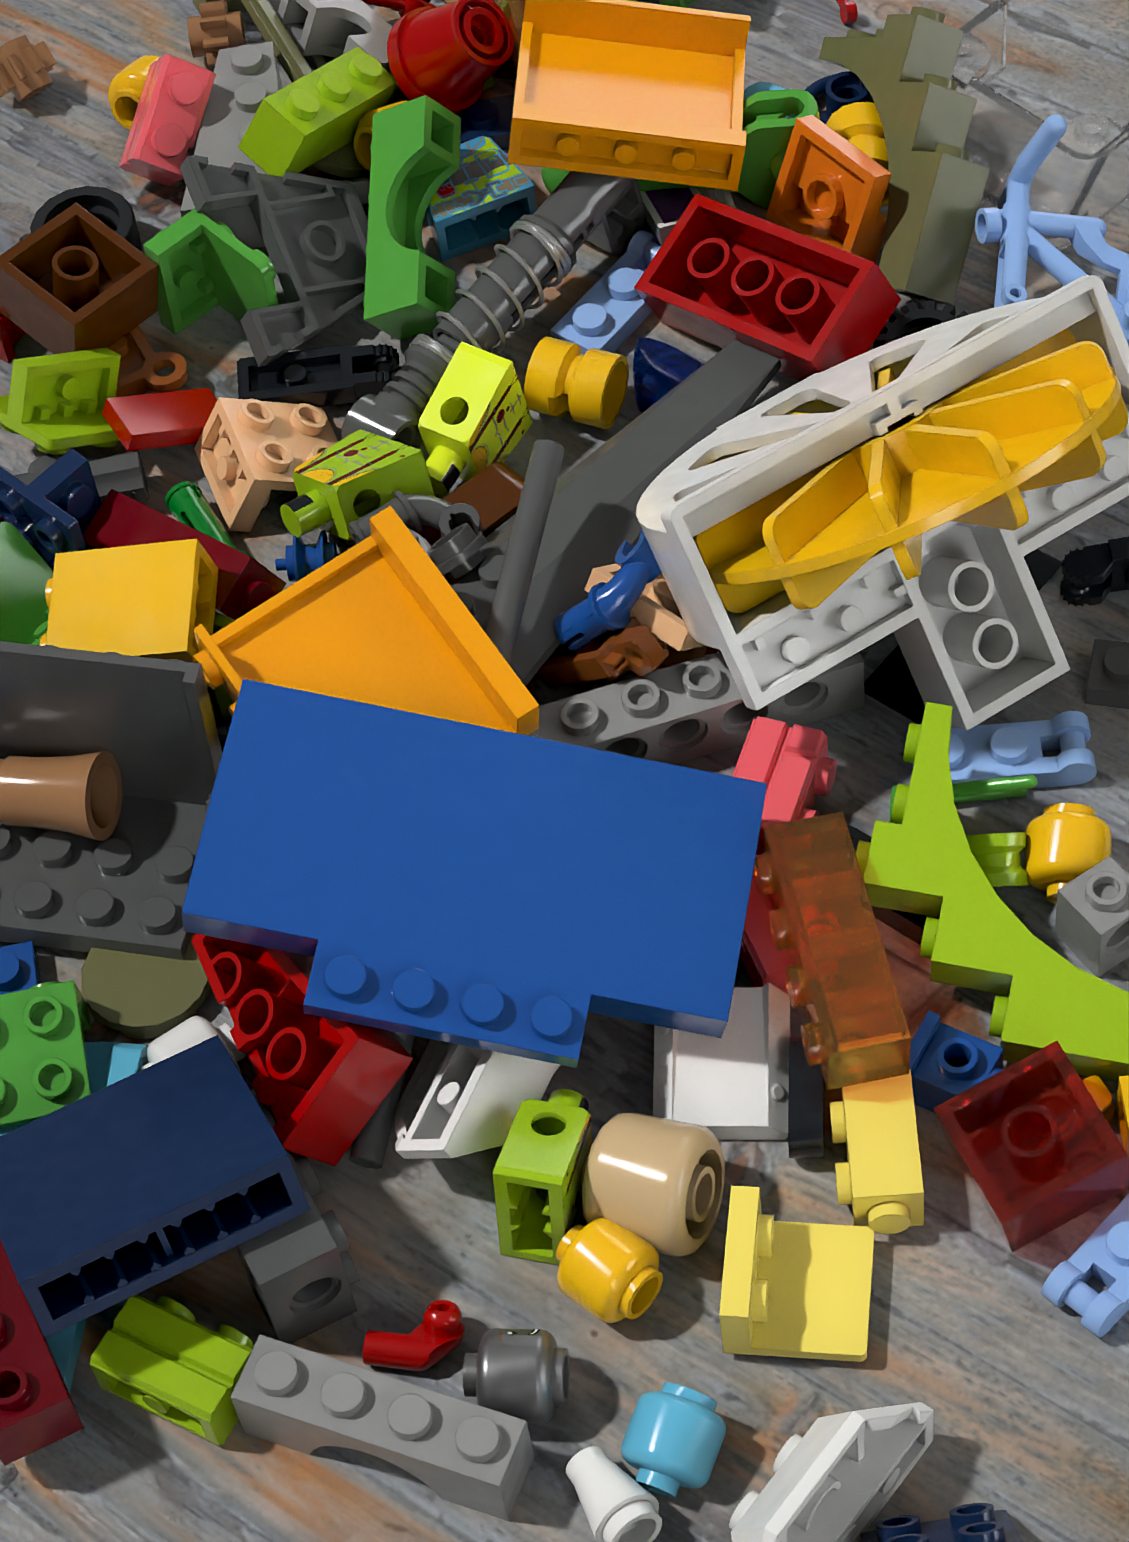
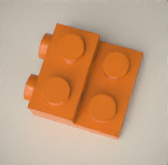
(830, 190)

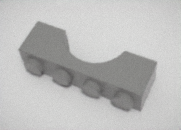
(446, 1442)

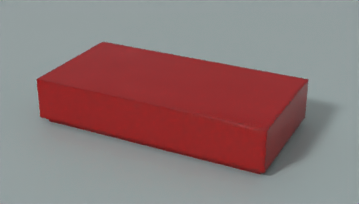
(159, 418)

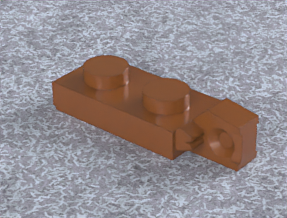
(605, 656)

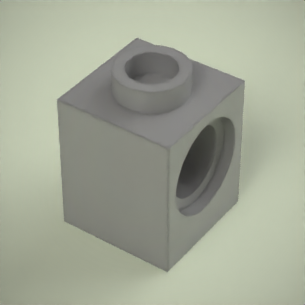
(1095, 916)

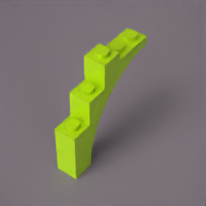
(978, 943)

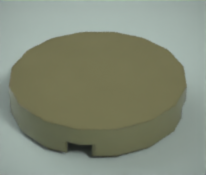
(143, 992)

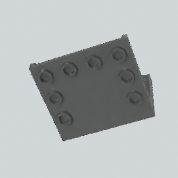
(168, 749)

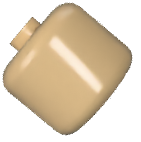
(655, 1180)

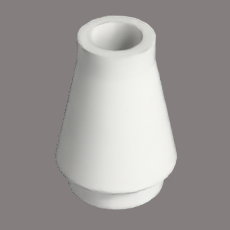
(612, 1500)

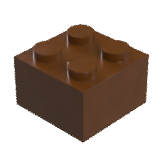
(77, 284)

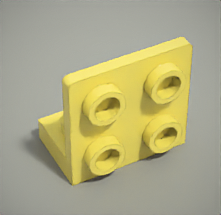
(794, 1285)

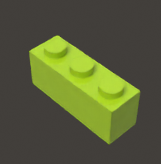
(316, 113)

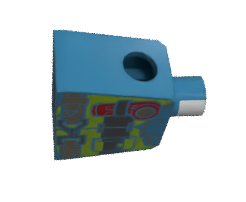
(479, 200)

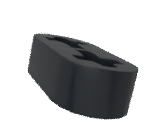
(805, 1104)

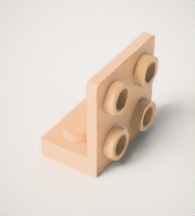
(254, 450)

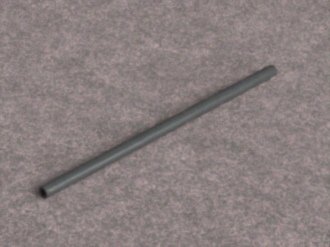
(502, 629)

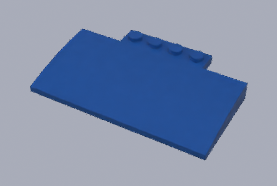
(474, 874)

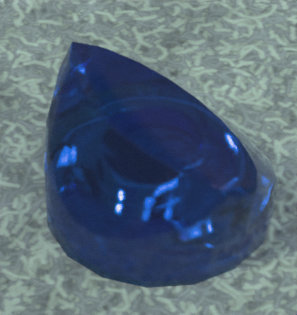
(659, 369)

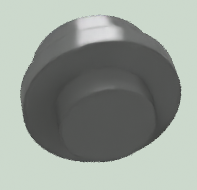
(458, 551)

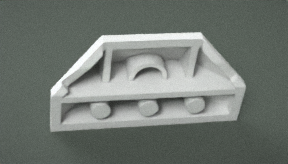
(464, 1100)
(836, 1476)

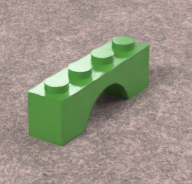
(411, 157)

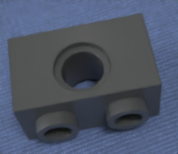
(301, 1273)

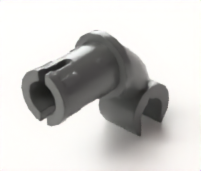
(420, 512)

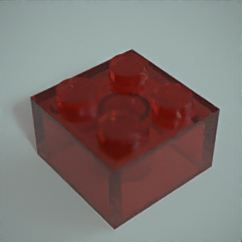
(1035, 1146)

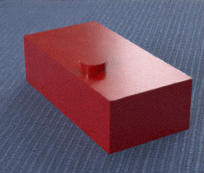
(767, 287)

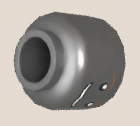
(518, 1373)

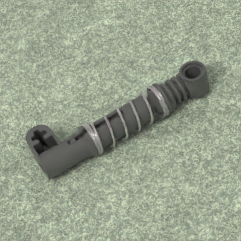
(579, 209)

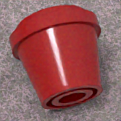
(449, 51)

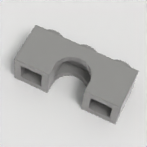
(336, 28)

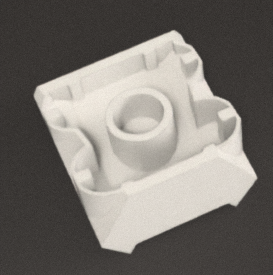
(732, 1081)

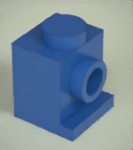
(948, 1062)

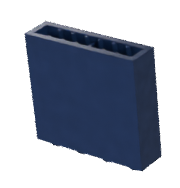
(140, 1185)

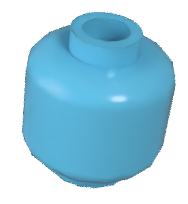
(673, 1439)

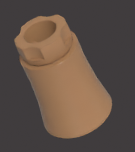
(62, 793)

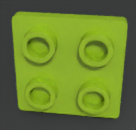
(62, 399)

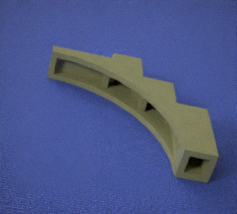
(925, 130)

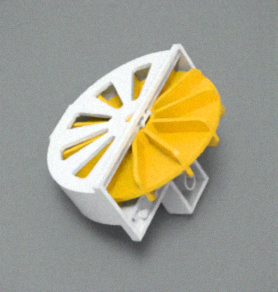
(904, 504)

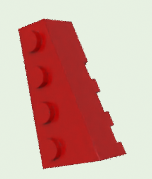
(310, 1069)

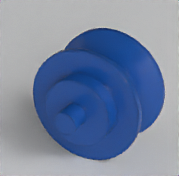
(305, 558)

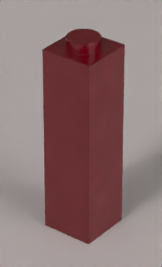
(241, 579)

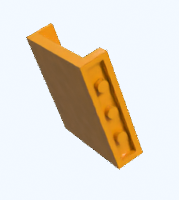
(631, 91)
(374, 632)

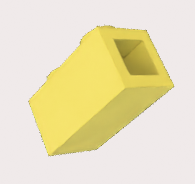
(882, 1154)

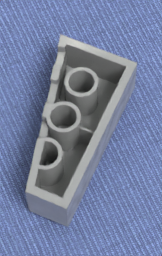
(241, 83)

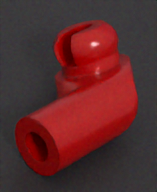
(423, 1346)

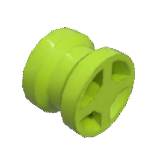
(1000, 857)

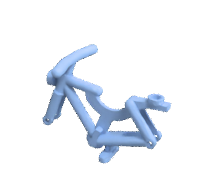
(1022, 232)

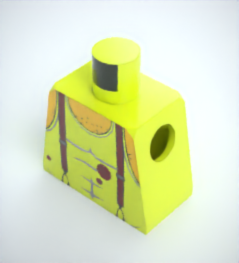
(472, 417)

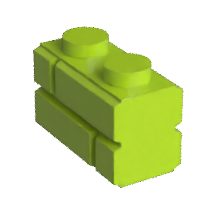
(173, 1366)

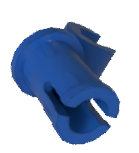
(610, 602)

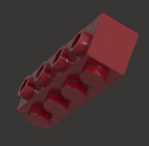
(32, 1390)

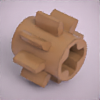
(215, 30)
(25, 68)

